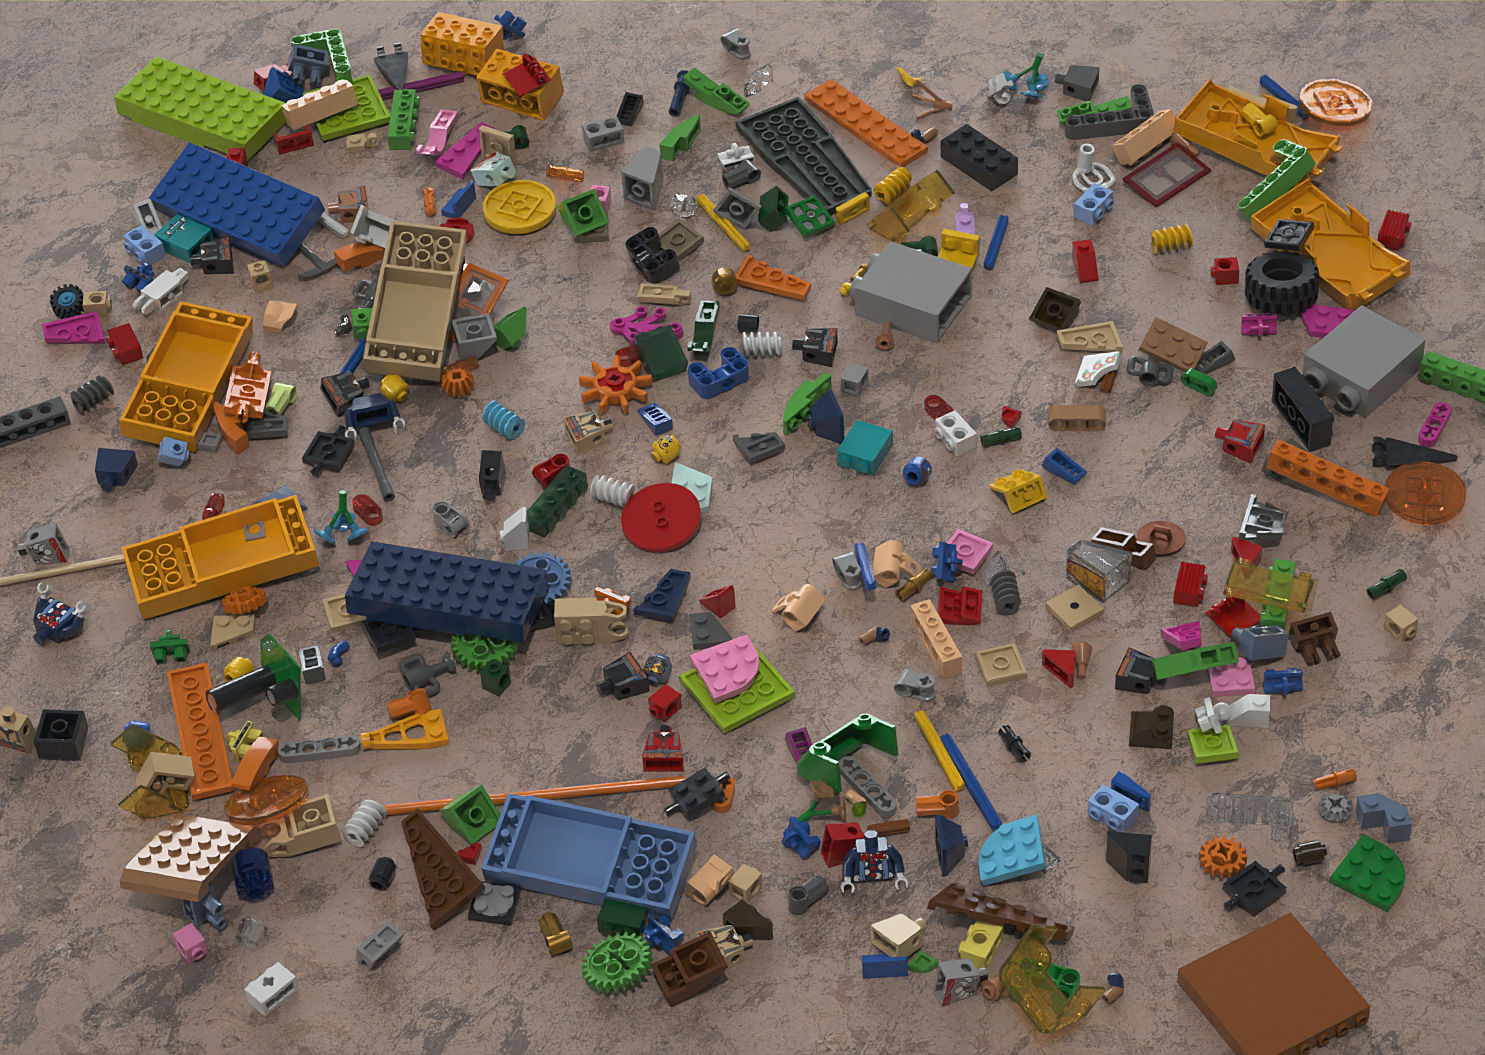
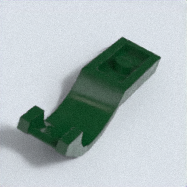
(704, 326)

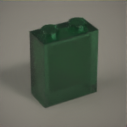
(660, 353)

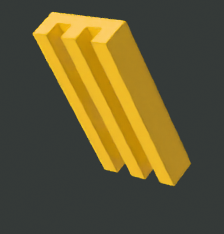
(852, 208)

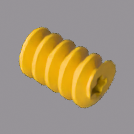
(893, 185)
(1170, 237)

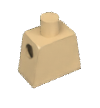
(898, 935)

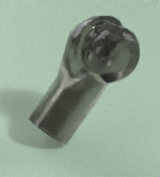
(343, 328)

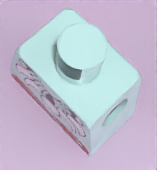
(493, 170)

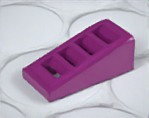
(796, 735)

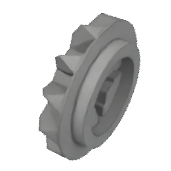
(1335, 814)

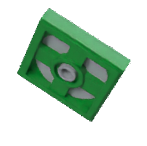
(809, 216)

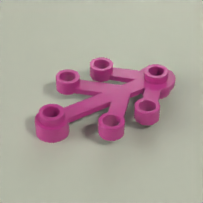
(624, 325)

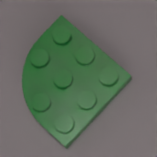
(1371, 873)

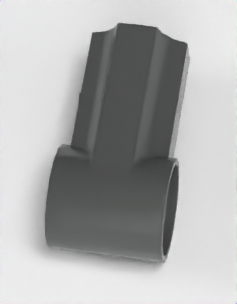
(745, 172)
(802, 896)

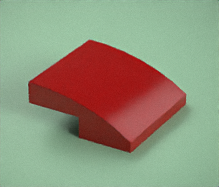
(959, 606)

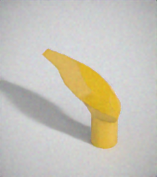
(907, 78)

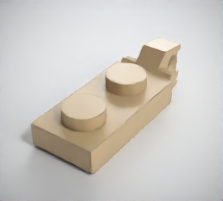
(663, 294)

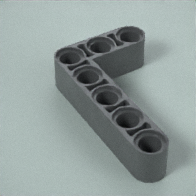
(1111, 122)

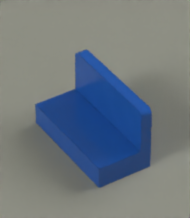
(460, 202)
(884, 966)

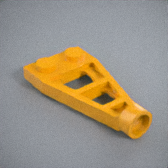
(433, 728)

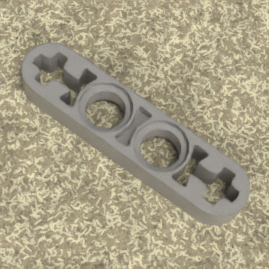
(319, 749)
(869, 785)

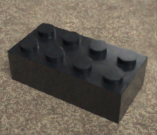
(979, 157)
(1302, 409)

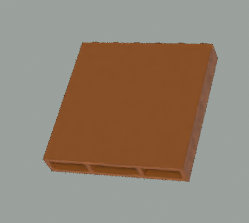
(1273, 992)

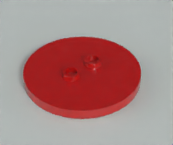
(661, 517)

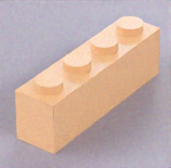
(319, 104)
(1144, 138)

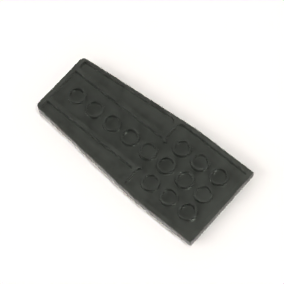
(804, 153)

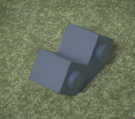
(1381, 811)

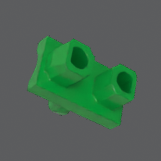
(169, 644)

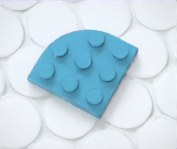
(1012, 851)

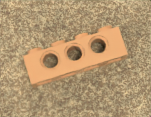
(936, 639)

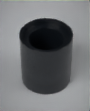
(748, 322)

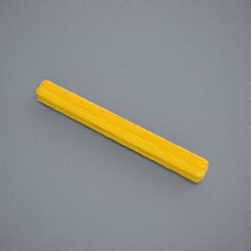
(723, 223)
(939, 750)

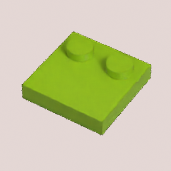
(1212, 746)

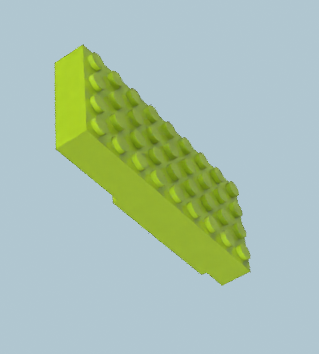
(199, 108)

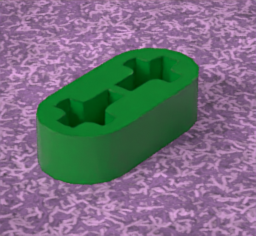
(1199, 382)

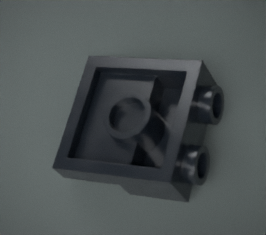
(386, 635)

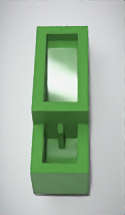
(680, 138)

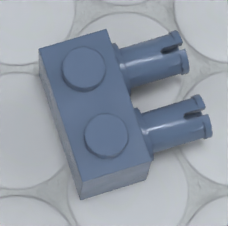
(307, 61)
(1261, 642)
(205, 910)

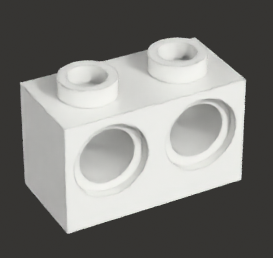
(955, 433)

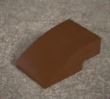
(689, 968)

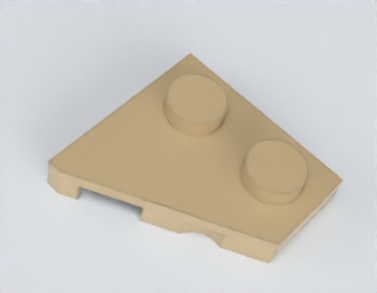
(231, 629)

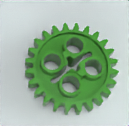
(474, 651)
(625, 951)

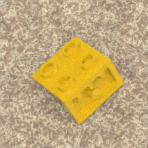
(960, 247)
(1020, 489)

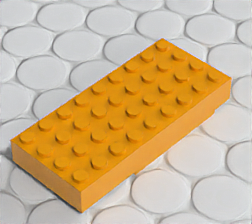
(186, 375)
(215, 559)

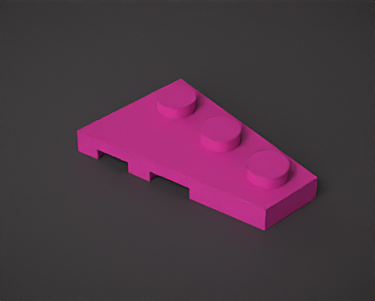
(76, 329)
(1183, 636)

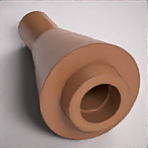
(1187, 144)
(885, 339)
(1082, 655)
(992, 987)

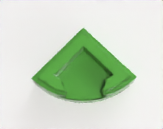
(922, 963)

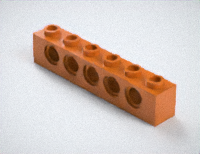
(1327, 478)

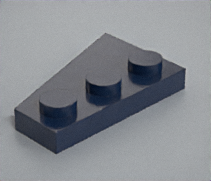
(666, 597)

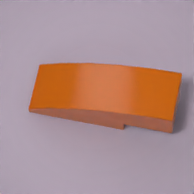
(358, 255)
(231, 430)
(255, 763)

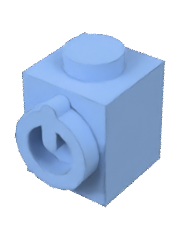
(173, 452)

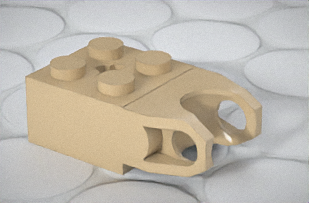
(588, 621)
(304, 829)

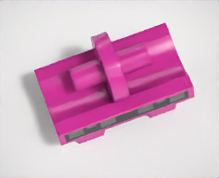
(1259, 324)

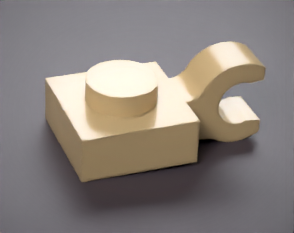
(359, 142)

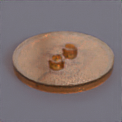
(1335, 102)
(1425, 493)
(267, 800)

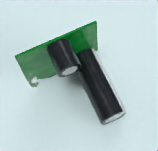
(277, 677)

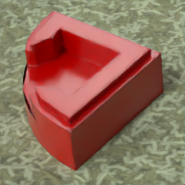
(1010, 416)
(470, 854)

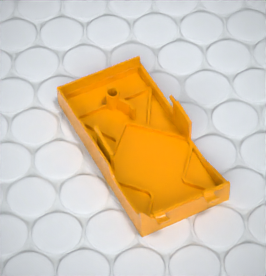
(1217, 124)
(1349, 261)

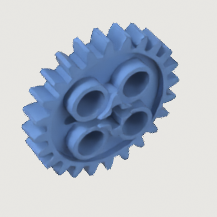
(556, 572)

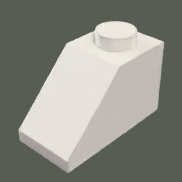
(146, 216)
(516, 531)
(1250, 711)

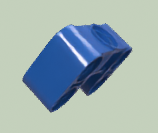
(712, 383)

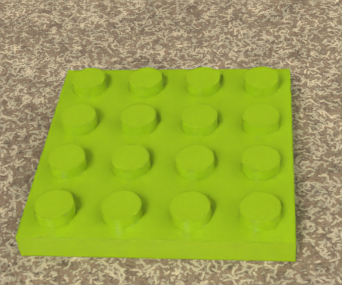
(367, 114)
(763, 695)

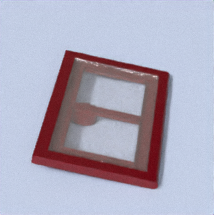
(1166, 174)

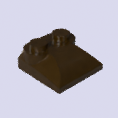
(1055, 309)
(1152, 728)

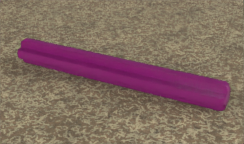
(425, 84)

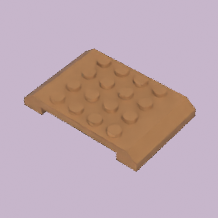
(186, 857)

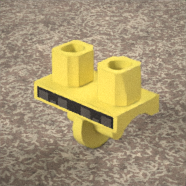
(241, 740)

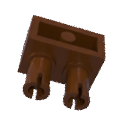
(1313, 632)

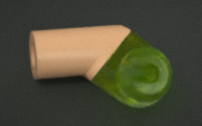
(859, 803)

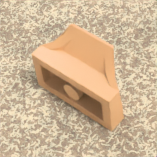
(277, 315)

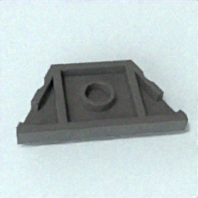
(1262, 521)

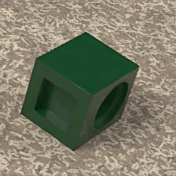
(495, 677)

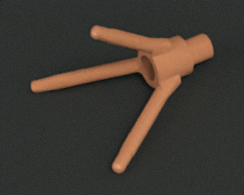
(939, 103)

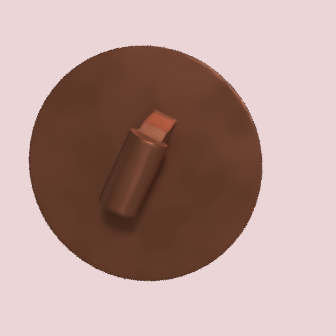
(1163, 535)

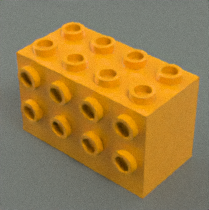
(459, 43)
(498, 92)

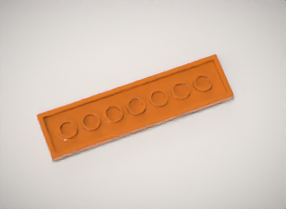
(866, 123)
(200, 731)

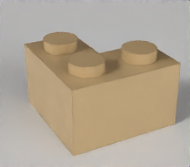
(165, 772)

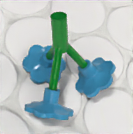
(1035, 82)
(341, 520)

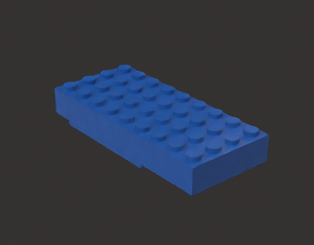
(238, 203)

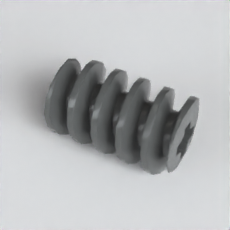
(90, 392)
(1005, 592)

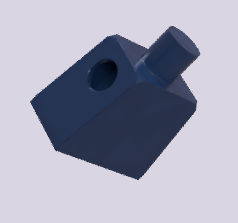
(114, 467)

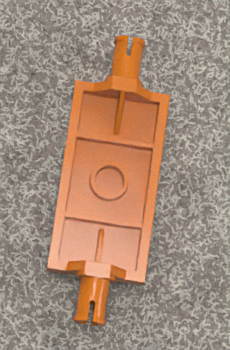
(247, 389)

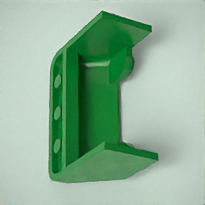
(822, 758)

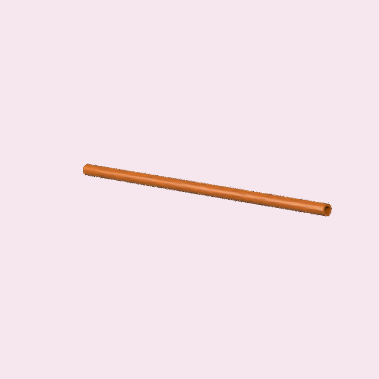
(554, 793)

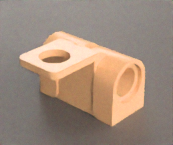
(890, 562)
(800, 606)
(709, 880)

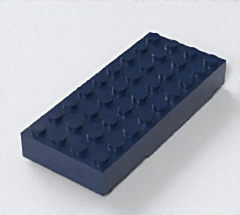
(446, 592)

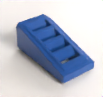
(656, 424)
(1062, 459)
(1126, 786)

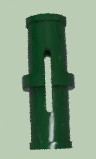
(1000, 436)
(1386, 584)

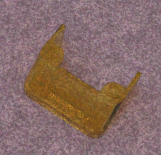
(911, 206)
(1271, 586)
(143, 801)
(1035, 991)

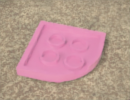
(727, 667)

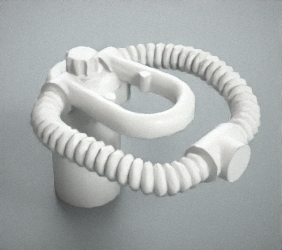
(1086, 165)

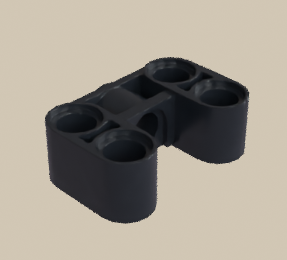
(641, 252)

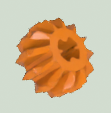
(457, 382)

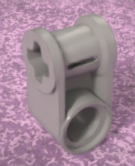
(736, 43)
(449, 518)
(848, 570)
(914, 684)

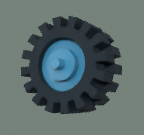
(67, 301)

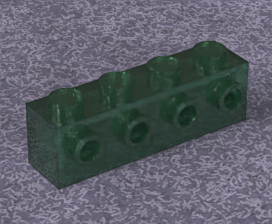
(556, 500)

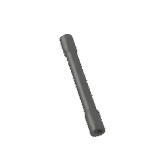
(384, 484)

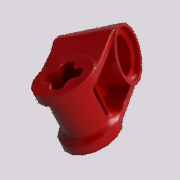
(551, 469)

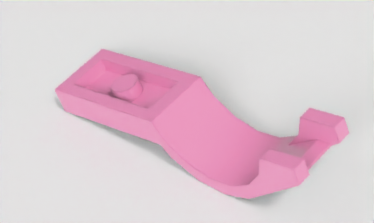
(438, 133)

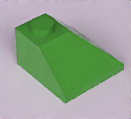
(583, 213)
(511, 329)
(471, 814)

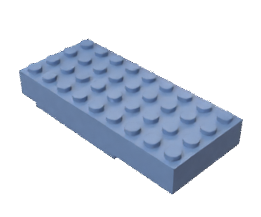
(589, 854)

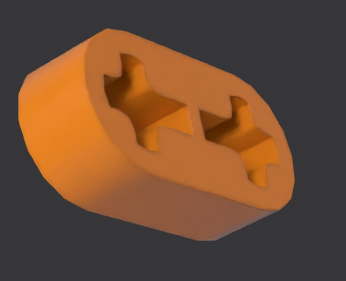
(729, 795)

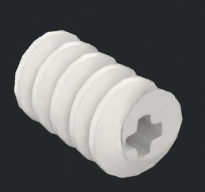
(762, 344)
(611, 491)
(363, 822)

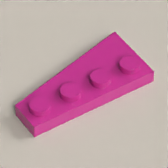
(462, 154)

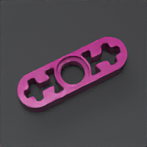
(1434, 418)

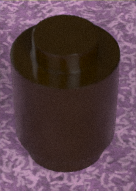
(1309, 852)

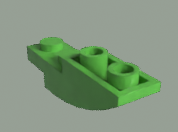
(715, 95)
(1087, 107)
(801, 401)
(1195, 660)

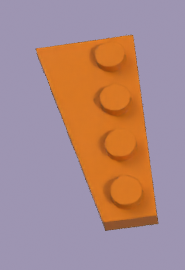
(762, 277)

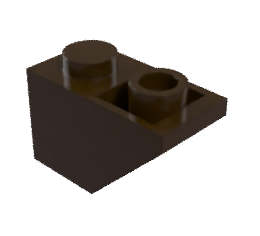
(746, 919)

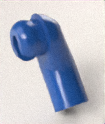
(335, 651)

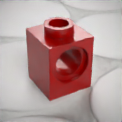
(1225, 271)
(664, 703)

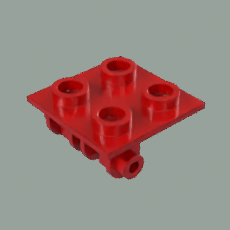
(527, 75)
(1232, 614)

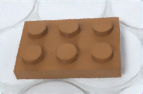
(1172, 345)

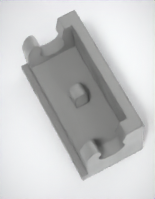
(378, 944)

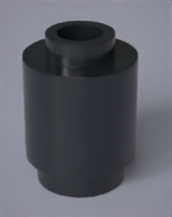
(382, 873)

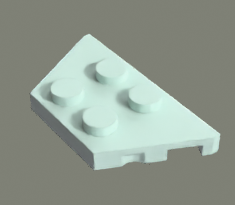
(696, 482)

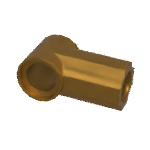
(556, 937)

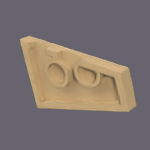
(1091, 338)

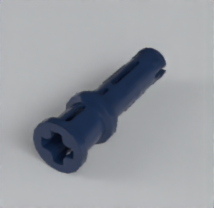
(680, 91)

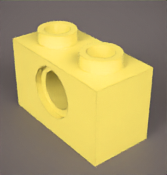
(981, 943)

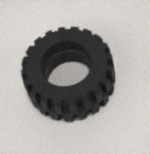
(1282, 282)

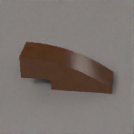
(1142, 552)

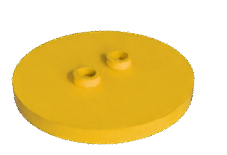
(519, 206)

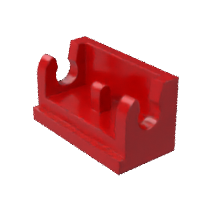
(294, 141)

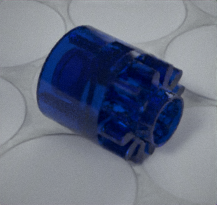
(252, 873)

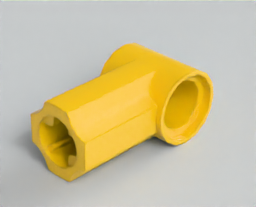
(1261, 123)

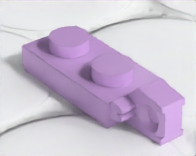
(965, 220)

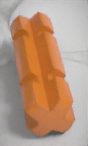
(429, 201)

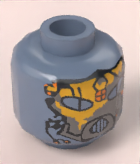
(657, 669)

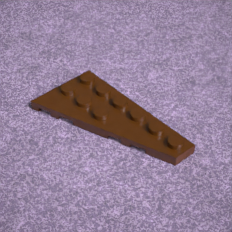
(440, 871)
(994, 910)

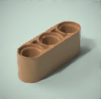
(1077, 418)

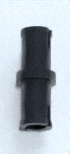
(1014, 743)

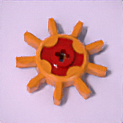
(615, 385)

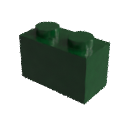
(772, 208)
(622, 918)

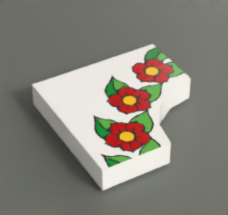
(1096, 366)

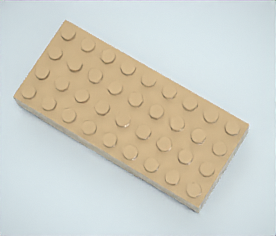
(414, 301)

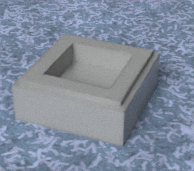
(210, 442)

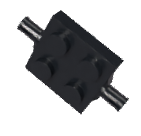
(328, 450)
(696, 792)
(1254, 887)

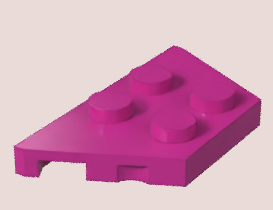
(1323, 319)

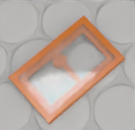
(476, 293)

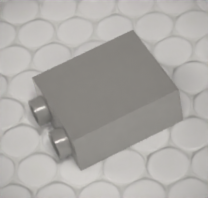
(912, 291)
(1363, 361)

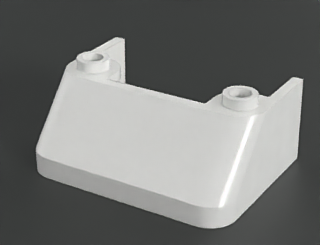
(371, 227)

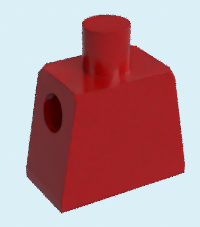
(838, 840)

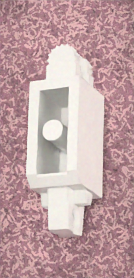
(161, 292)

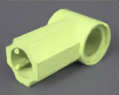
(281, 396)

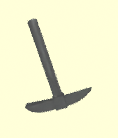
(322, 267)

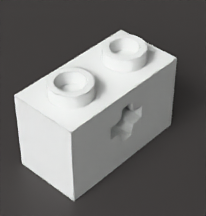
(271, 989)

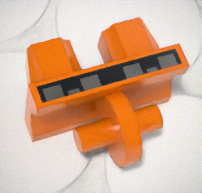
(609, 595)

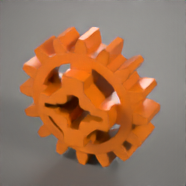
(244, 600)
(1222, 857)

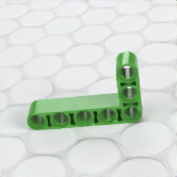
(333, 43)
(1294, 166)

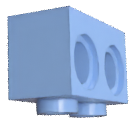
(1093, 204)
(144, 245)
(1113, 809)

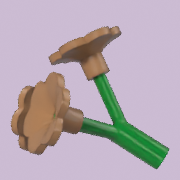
(821, 792)

